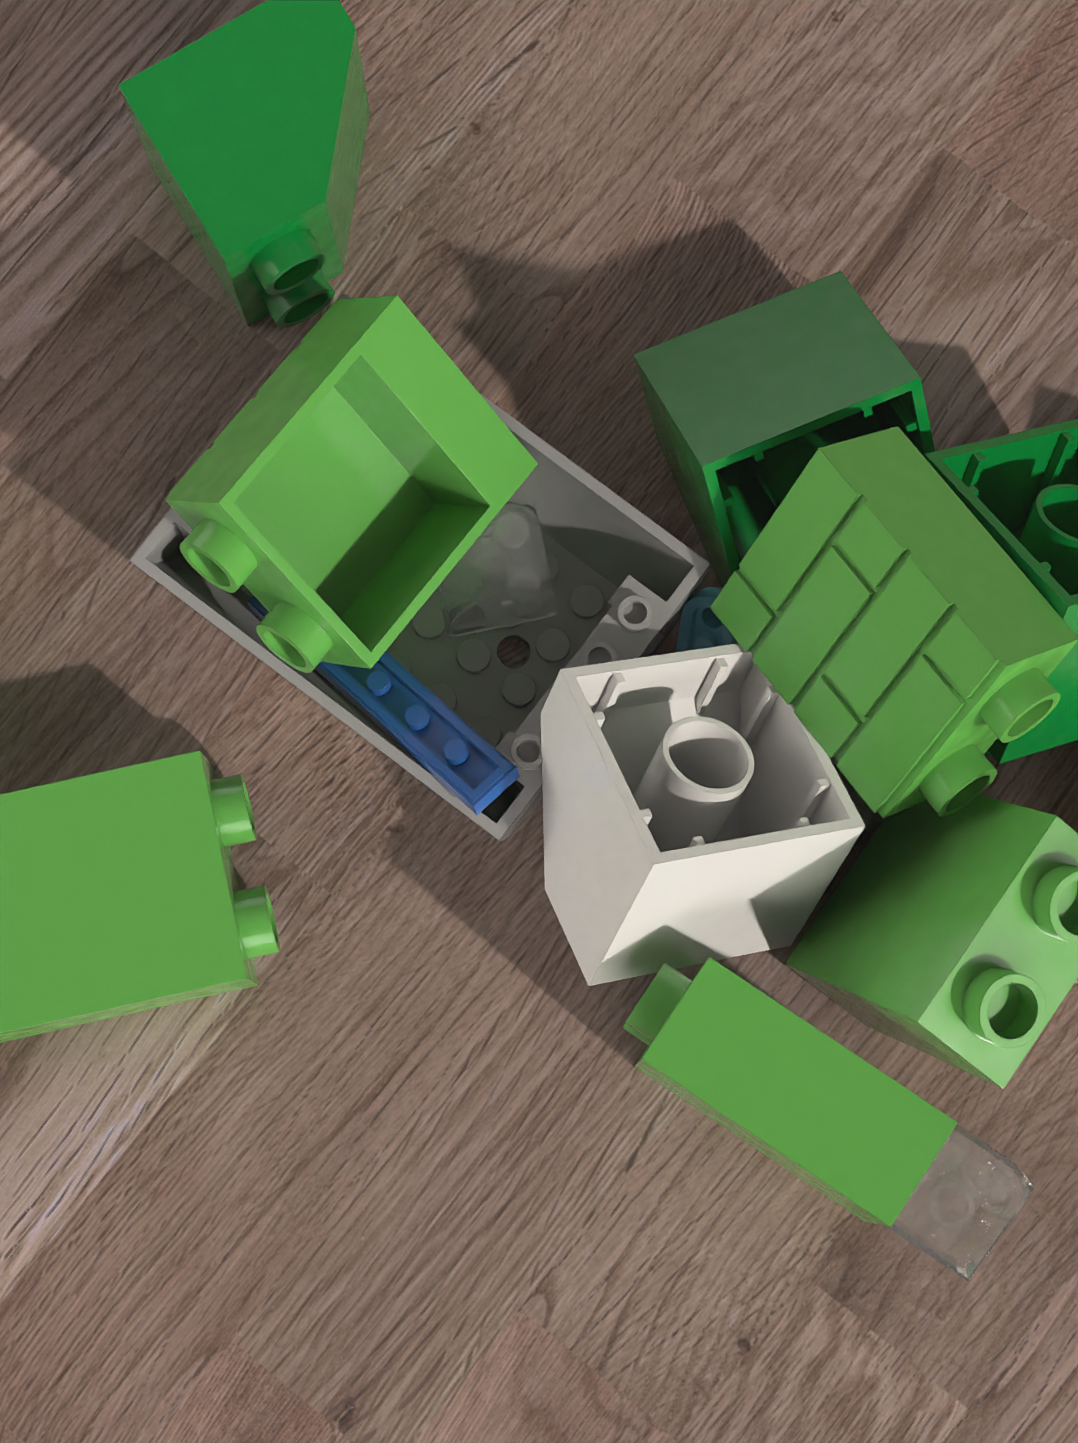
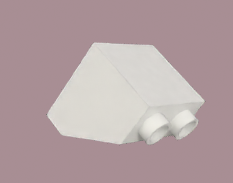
(684, 812)

